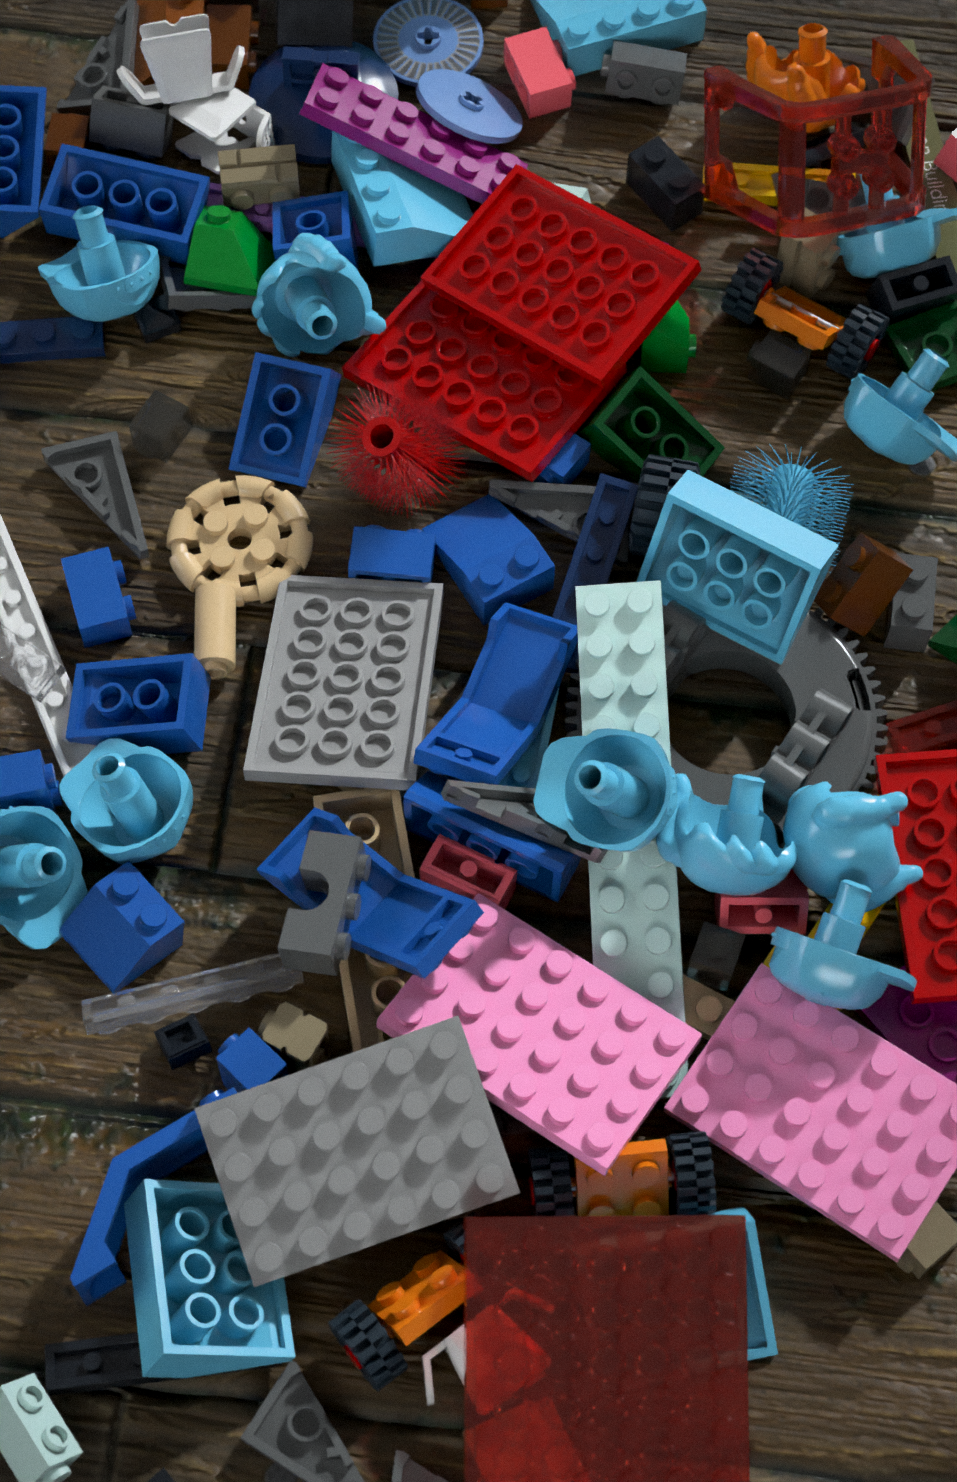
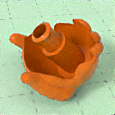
(805, 74)

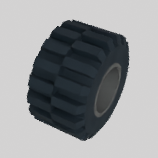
(656, 480)

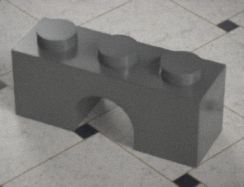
(319, 936)

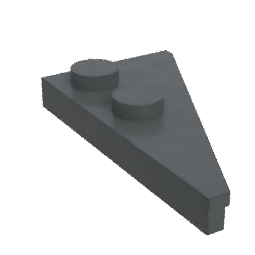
(100, 478)

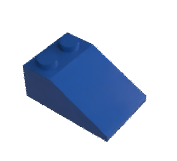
(284, 419)
(492, 556)
(141, 701)

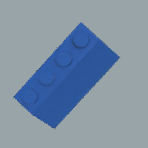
(20, 154)
(136, 198)
(537, 863)

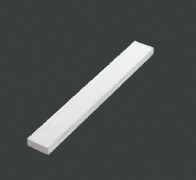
(23, 616)

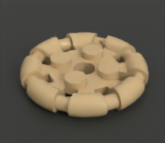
(244, 519)

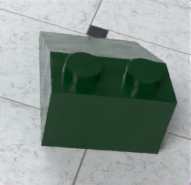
(645, 420)

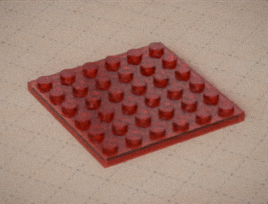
(606, 1349)

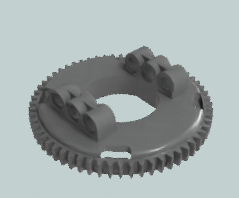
(814, 682)

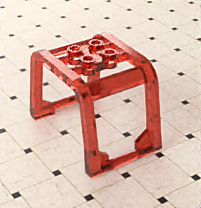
(847, 157)

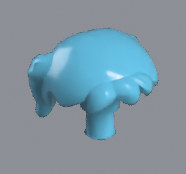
(314, 299)
(847, 839)
(726, 846)

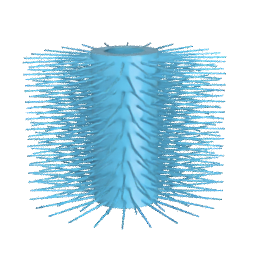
(791, 493)

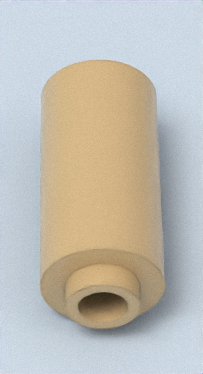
(215, 628)

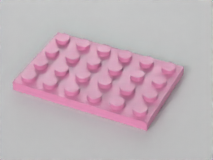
(550, 1034)
(825, 1112)

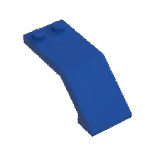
(503, 698)
(399, 915)
(152, 1158)

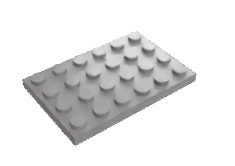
(345, 683)
(356, 1151)

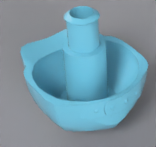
(893, 244)
(102, 275)
(893, 417)
(607, 788)
(128, 800)
(37, 875)
(827, 966)

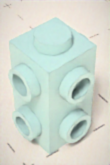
(34, 1434)

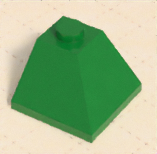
(227, 252)
(669, 344)

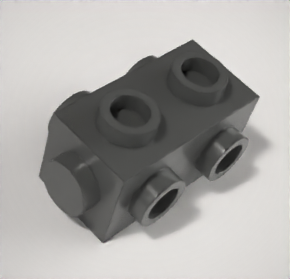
(644, 73)

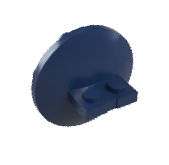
(286, 79)

